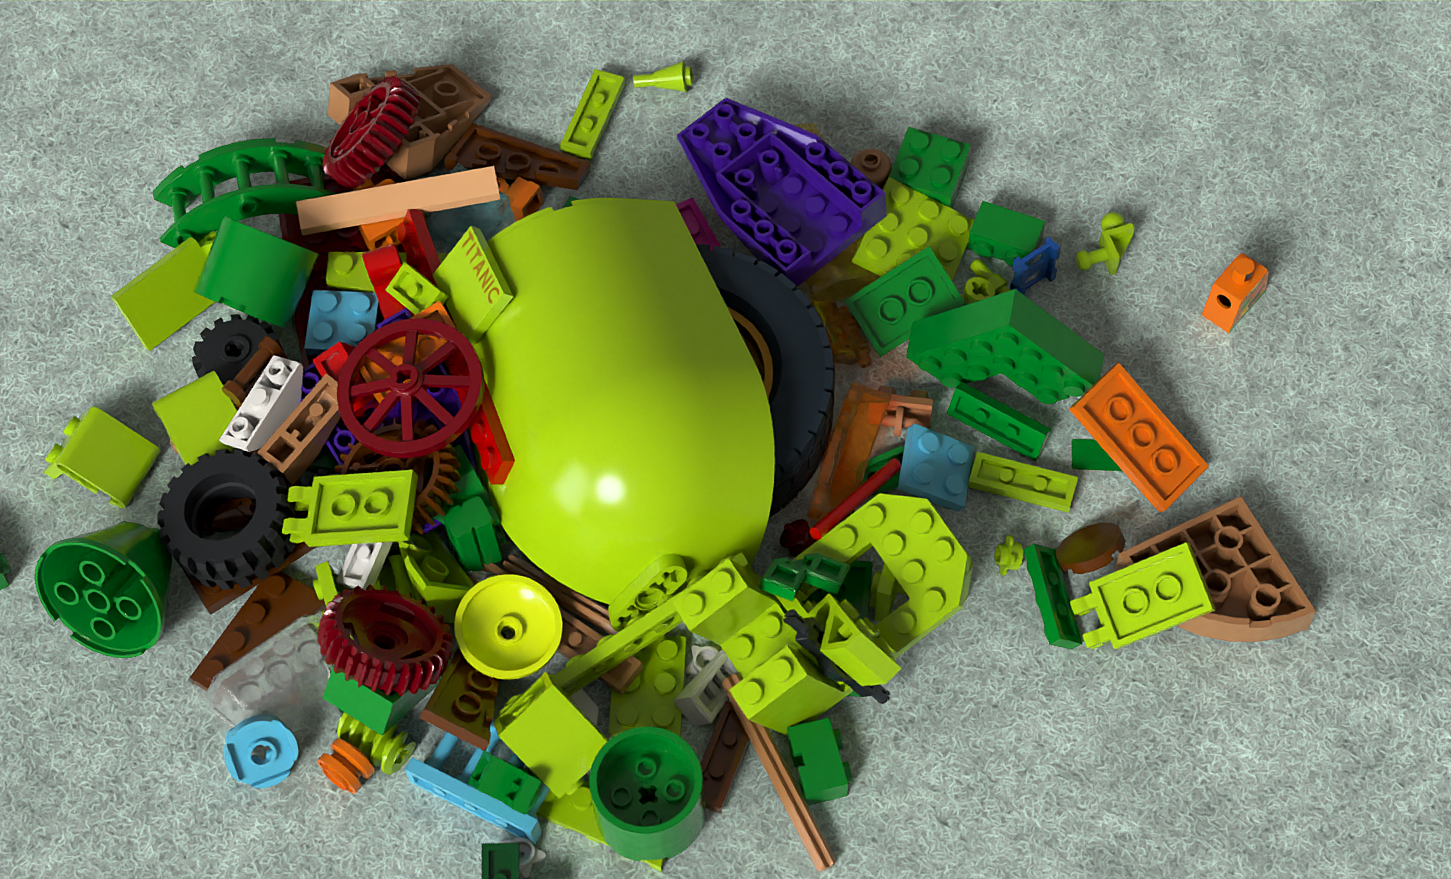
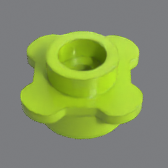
(1008, 555)

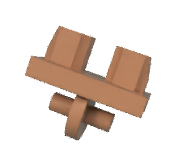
(907, 410)

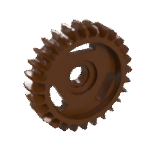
(429, 497)

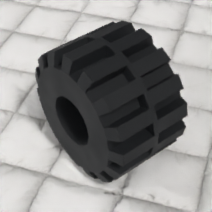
(230, 347)

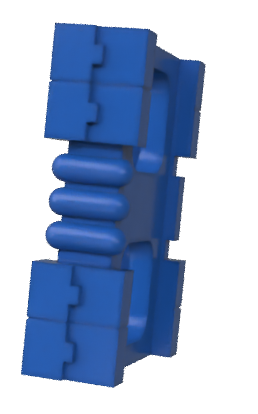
(1045, 265)

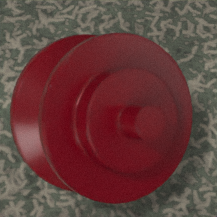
(796, 537)

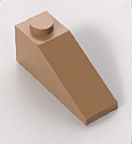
(304, 431)

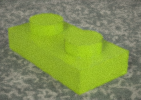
(414, 290)

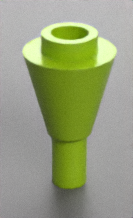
(673, 77)

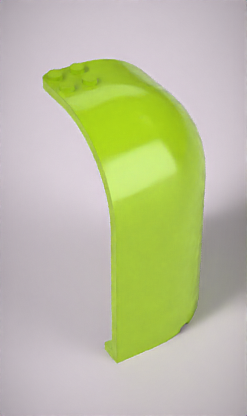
(622, 399)

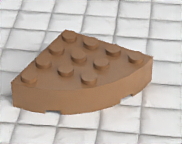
(1243, 573)

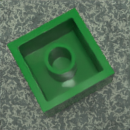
(932, 165)

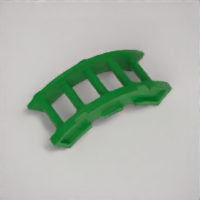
(239, 161)

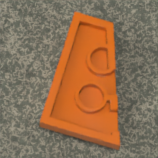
(394, 350)

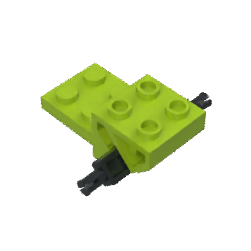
(842, 644)

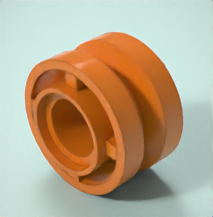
(345, 766)

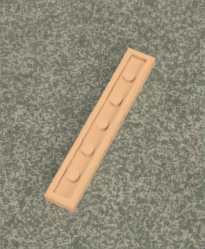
(394, 200)

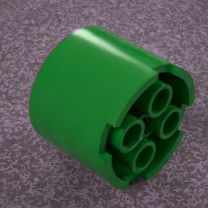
(255, 273)
(647, 766)

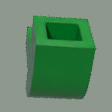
(506, 782)

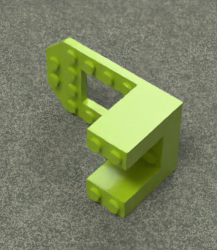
(778, 680)

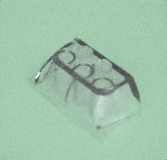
(276, 678)

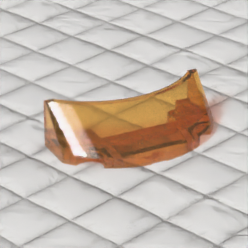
(848, 449)

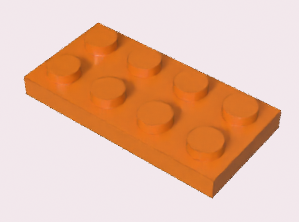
(1139, 437)

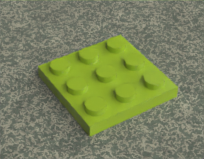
(910, 227)

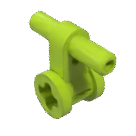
(985, 285)

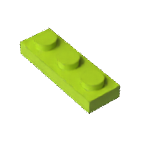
(592, 114)
(1023, 482)

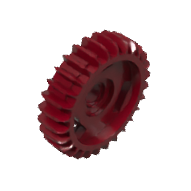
(371, 132)
(413, 632)

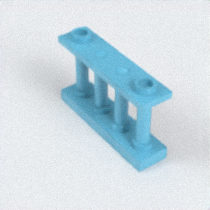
(458, 792)

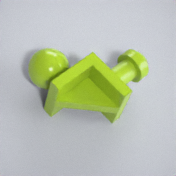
(1112, 245)

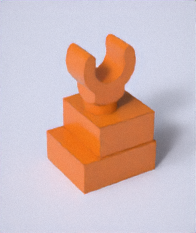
(523, 195)

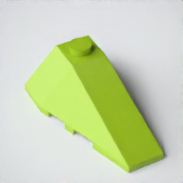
(434, 573)

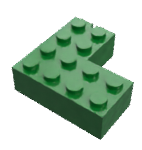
(1007, 338)

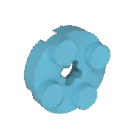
(255, 731)

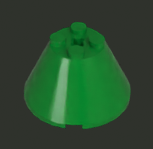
(108, 587)

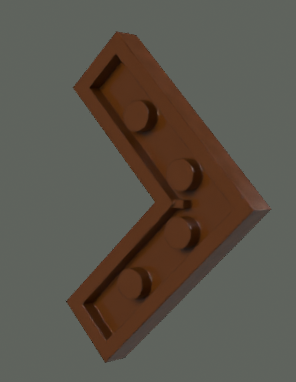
(723, 758)

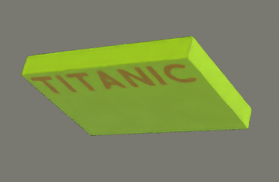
(473, 285)

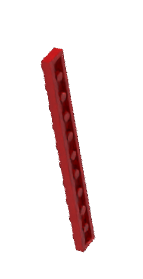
(486, 426)

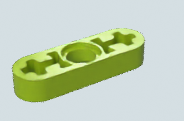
(663, 575)

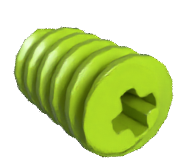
(384, 750)

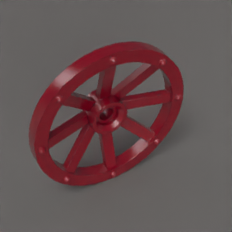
(410, 392)

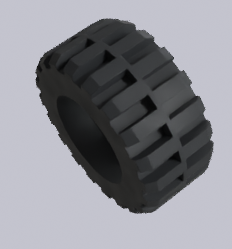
(205, 488)

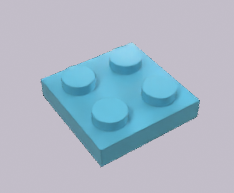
(340, 317)
(935, 467)

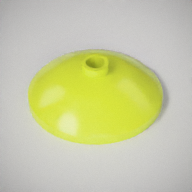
(509, 604)

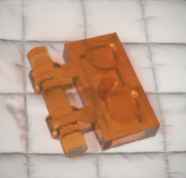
(843, 334)

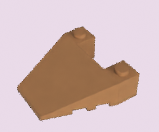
(446, 110)

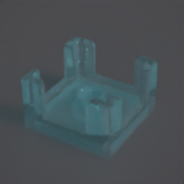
(451, 224)

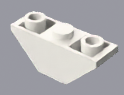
(266, 406)

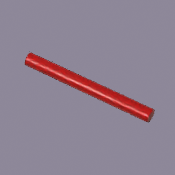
(855, 499)

